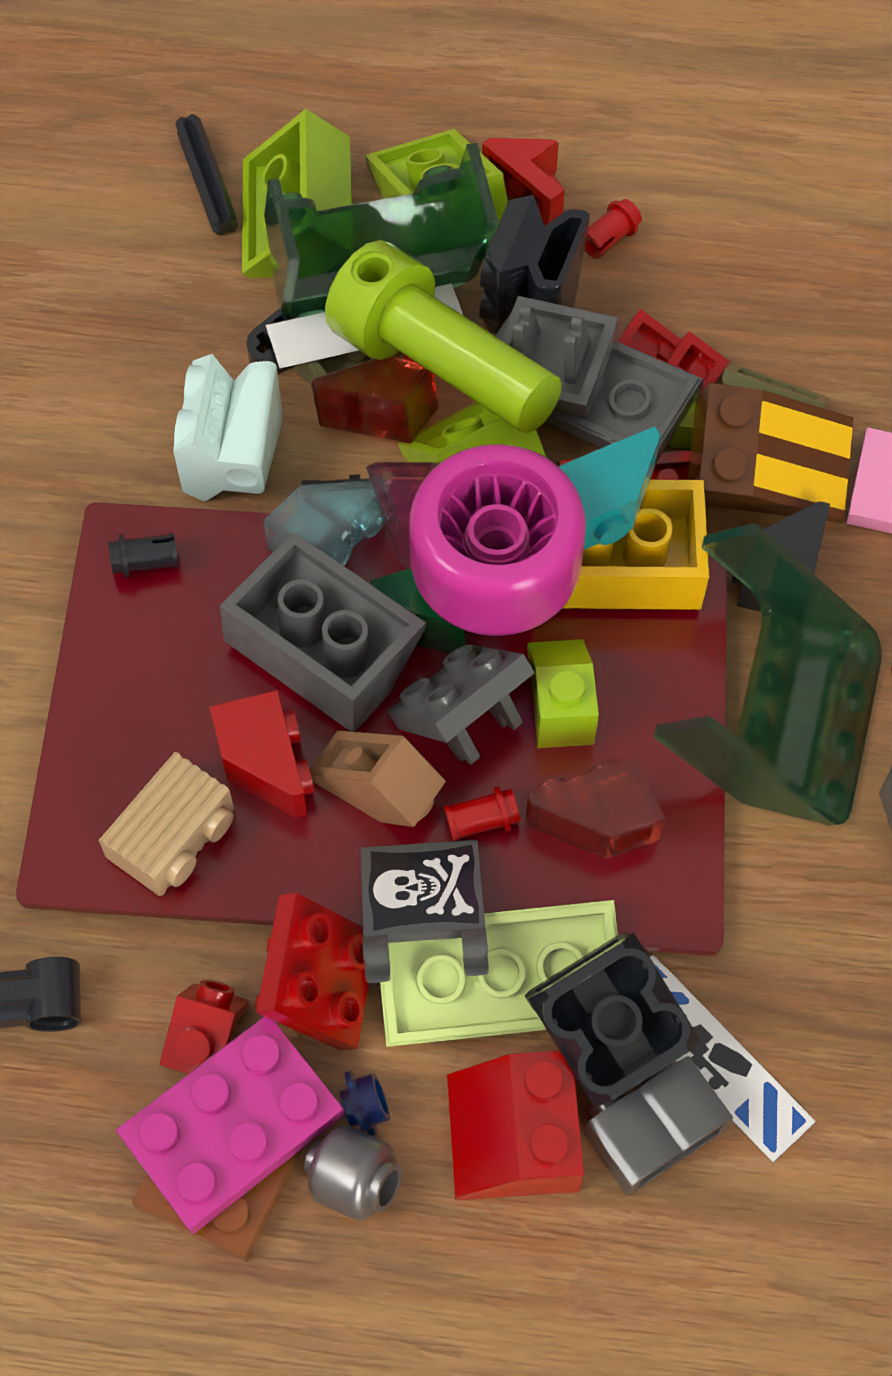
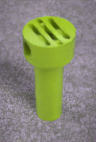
(388, 305)

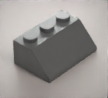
(321, 631)

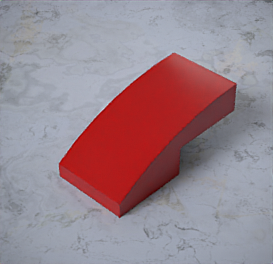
(687, 353)

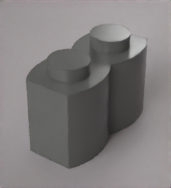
(656, 1124)

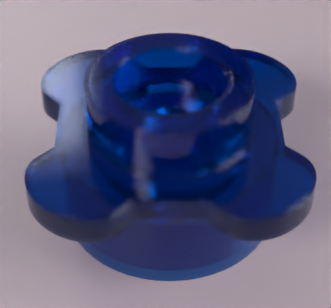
(364, 1102)

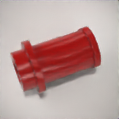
(619, 221)
(483, 814)

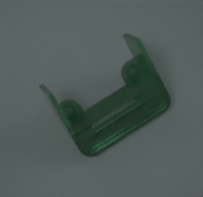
(440, 225)

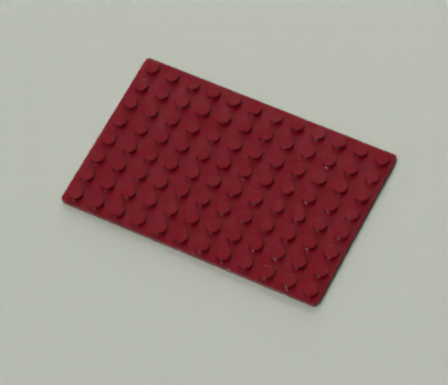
(151, 658)

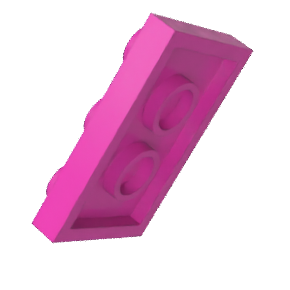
(230, 1123)

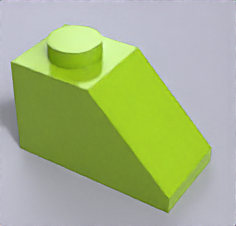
(563, 693)

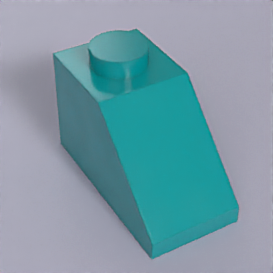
(614, 485)

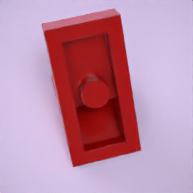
(529, 170)

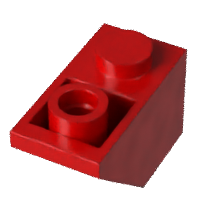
(259, 753)

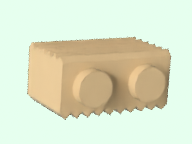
(168, 825)

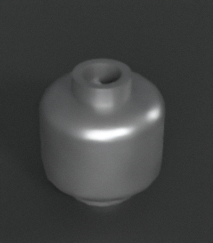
(352, 1173)

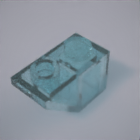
(328, 516)

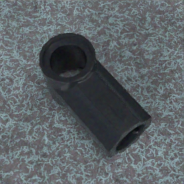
(42, 995)

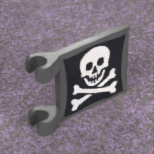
(421, 896)

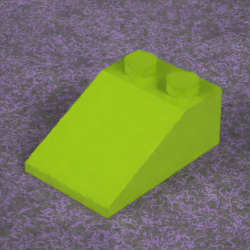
(403, 166)

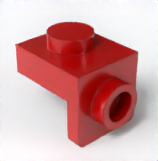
(201, 1024)

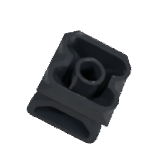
(531, 260)
(613, 1018)

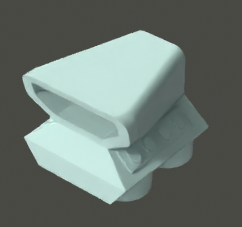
(227, 428)

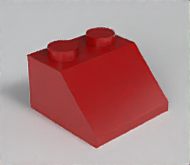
(515, 1127)

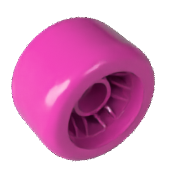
(496, 539)

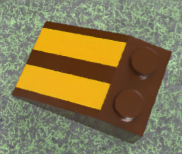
(769, 452)

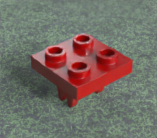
(314, 973)

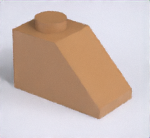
(378, 776)

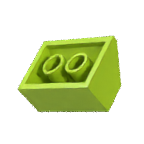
(308, 160)

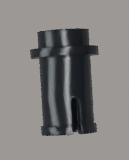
(142, 553)

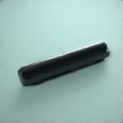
(206, 174)

